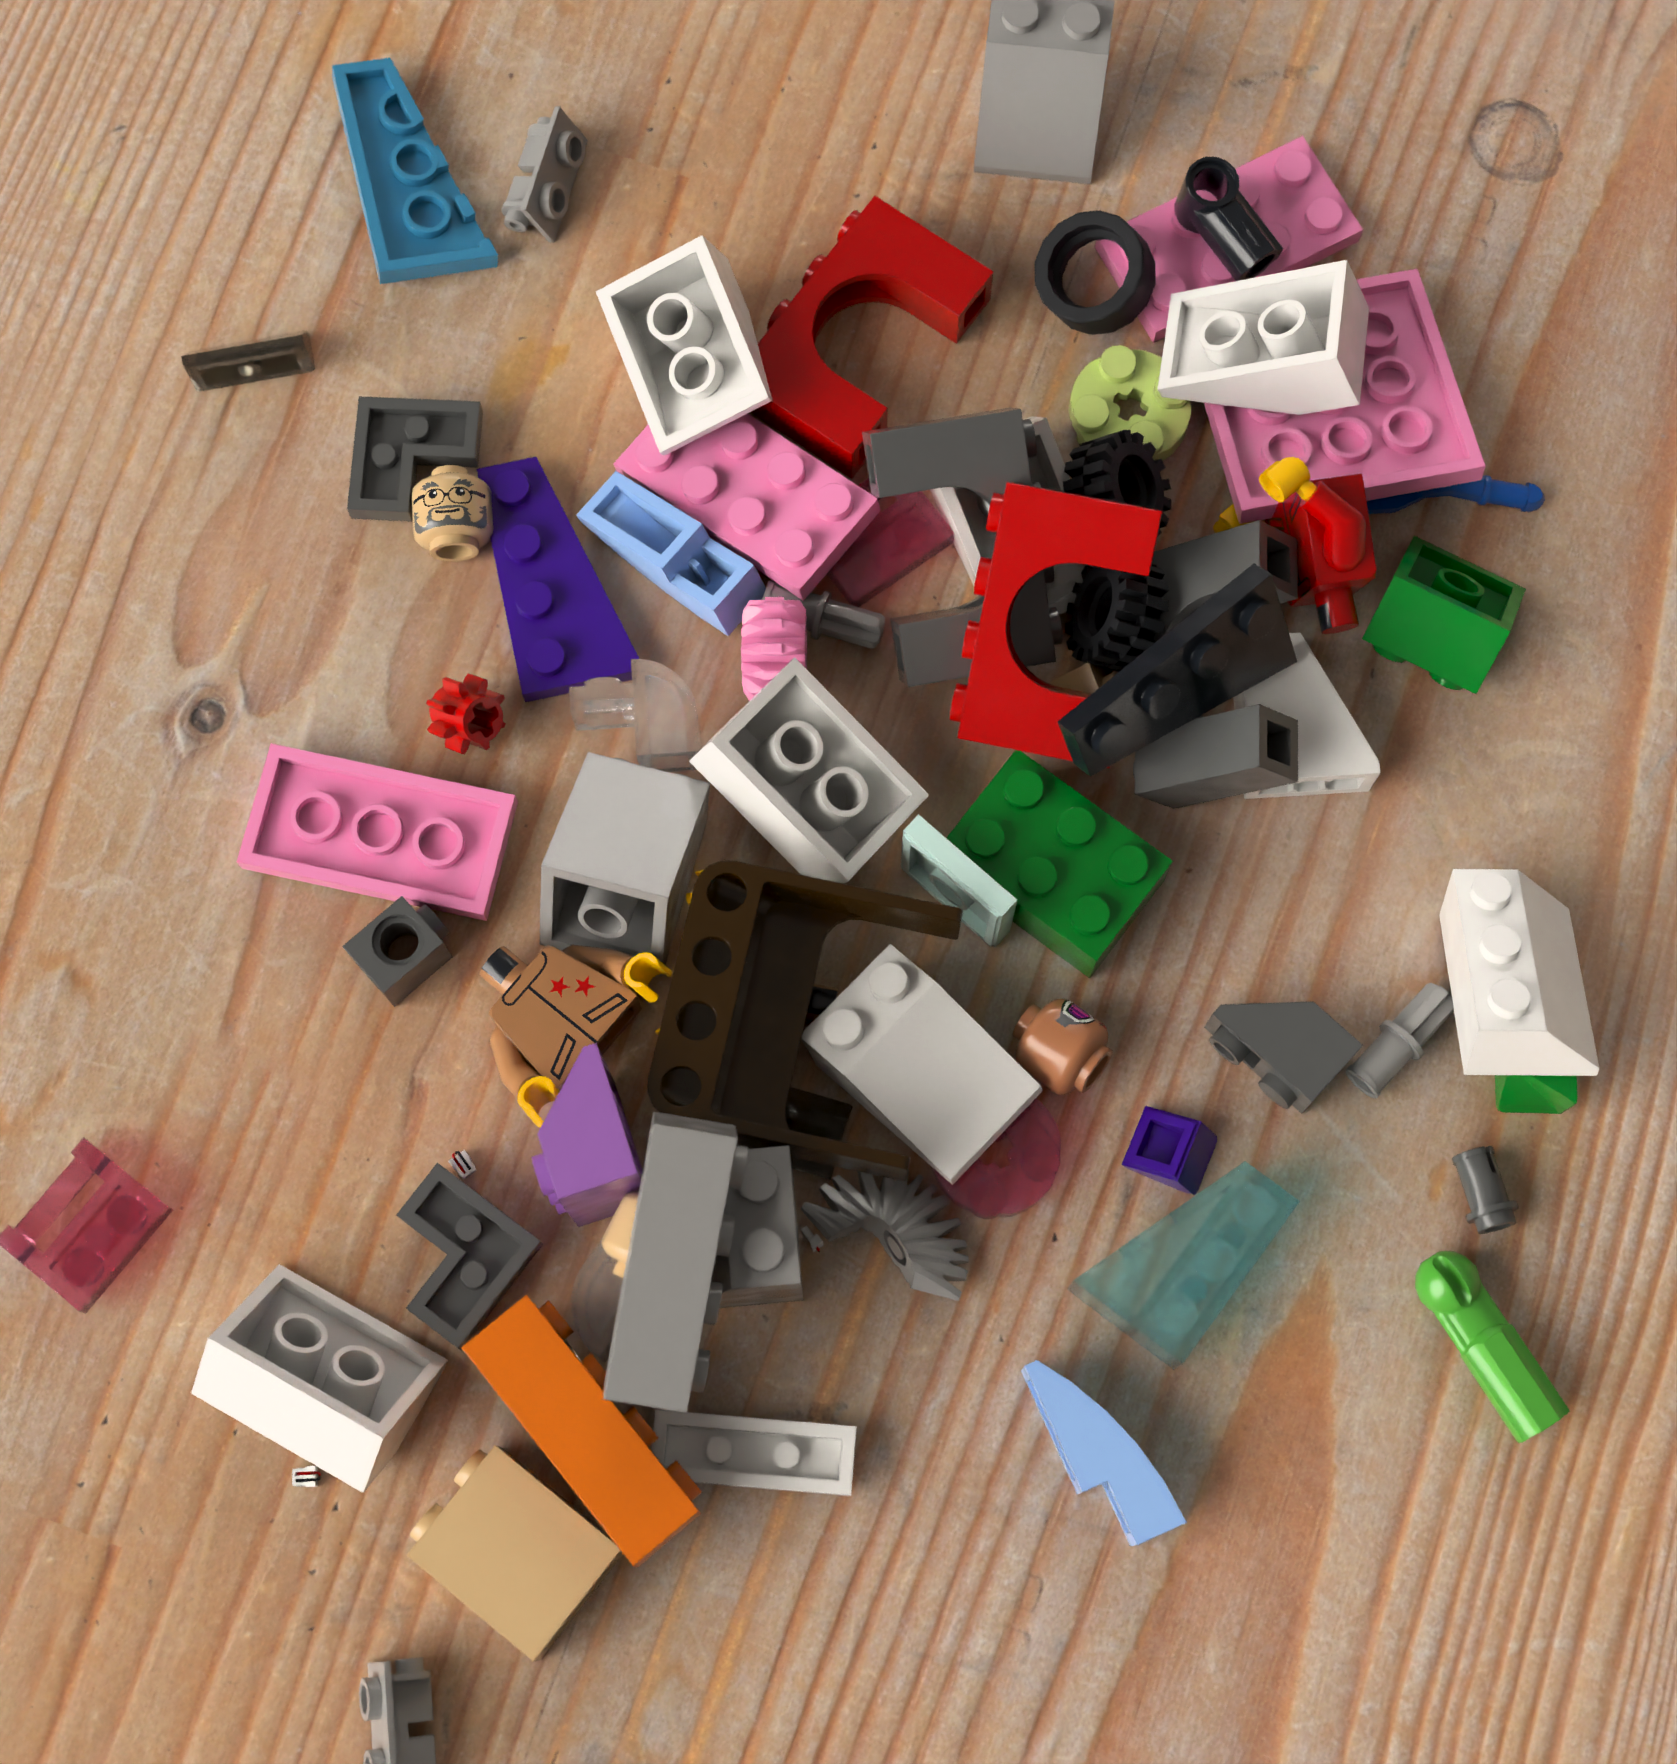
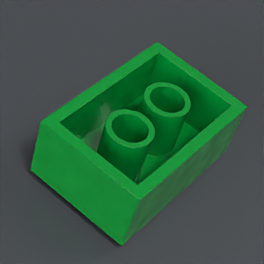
(1062, 858)

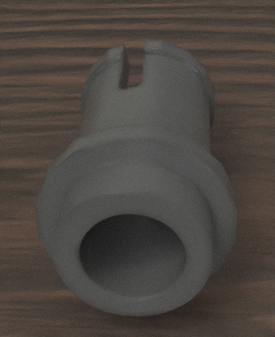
(1485, 1190)

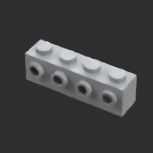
(672, 1261)

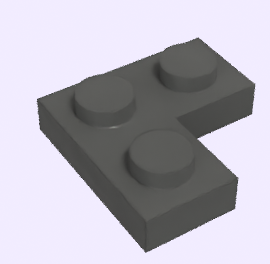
(398, 437)
(482, 1251)

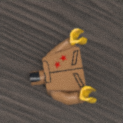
(558, 1009)

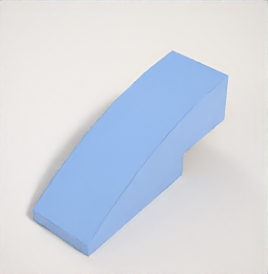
(673, 552)
(1102, 1452)

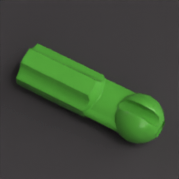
(1489, 1345)

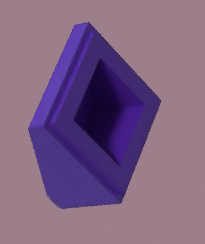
(1171, 1149)

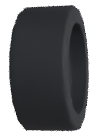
(1065, 242)

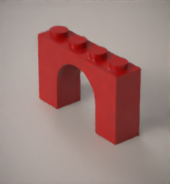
(879, 260)
(1034, 531)

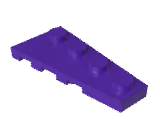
(550, 593)

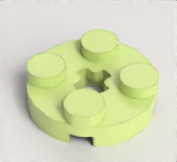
(1124, 375)

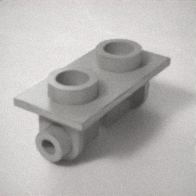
(553, 157)
(391, 1705)

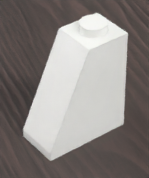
(1330, 744)

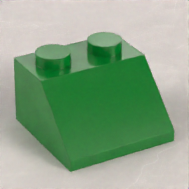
(1444, 616)

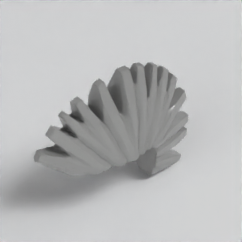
(900, 1225)

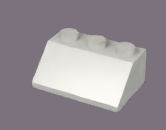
(809, 777)
(1514, 977)
(317, 1376)

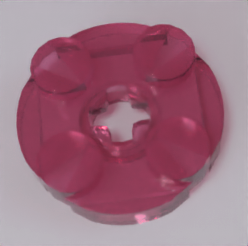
(1024, 1182)

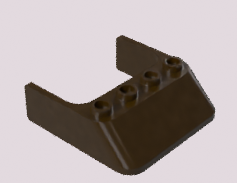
(746, 996)

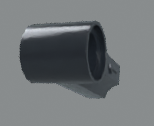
(1226, 224)

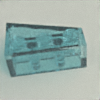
(1187, 1265)

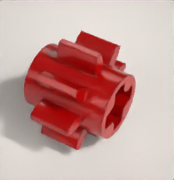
(466, 713)

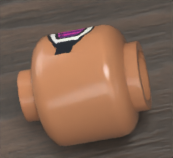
(1062, 1046)

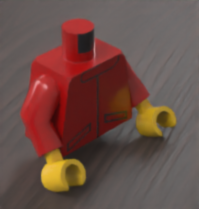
(1331, 534)

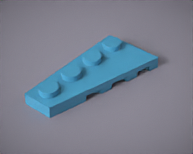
(407, 195)

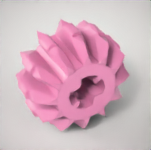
(771, 637)

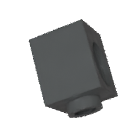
(400, 977)

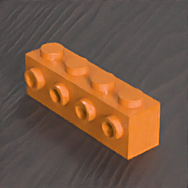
(582, 1434)

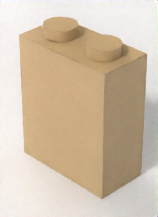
(513, 1551)

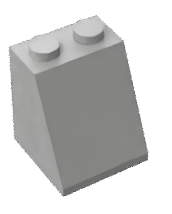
(1043, 88)
(622, 858)
(765, 1239)

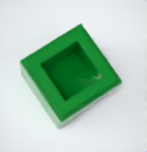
(1535, 1093)

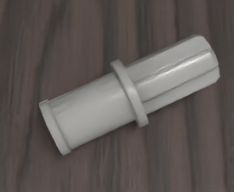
(835, 618)
(1401, 1040)

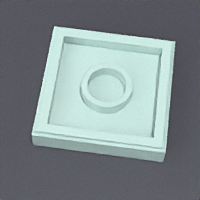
(957, 881)

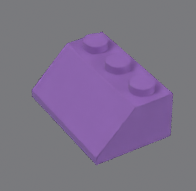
(587, 1144)

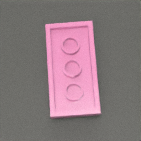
(1289, 196)
(758, 498)
(378, 831)

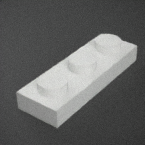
(757, 1451)

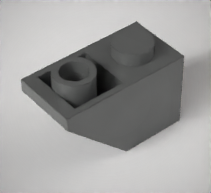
(1286, 1044)

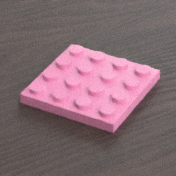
(1401, 437)

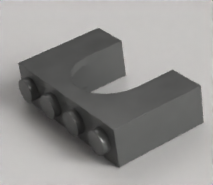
(975, 454)
(1236, 748)

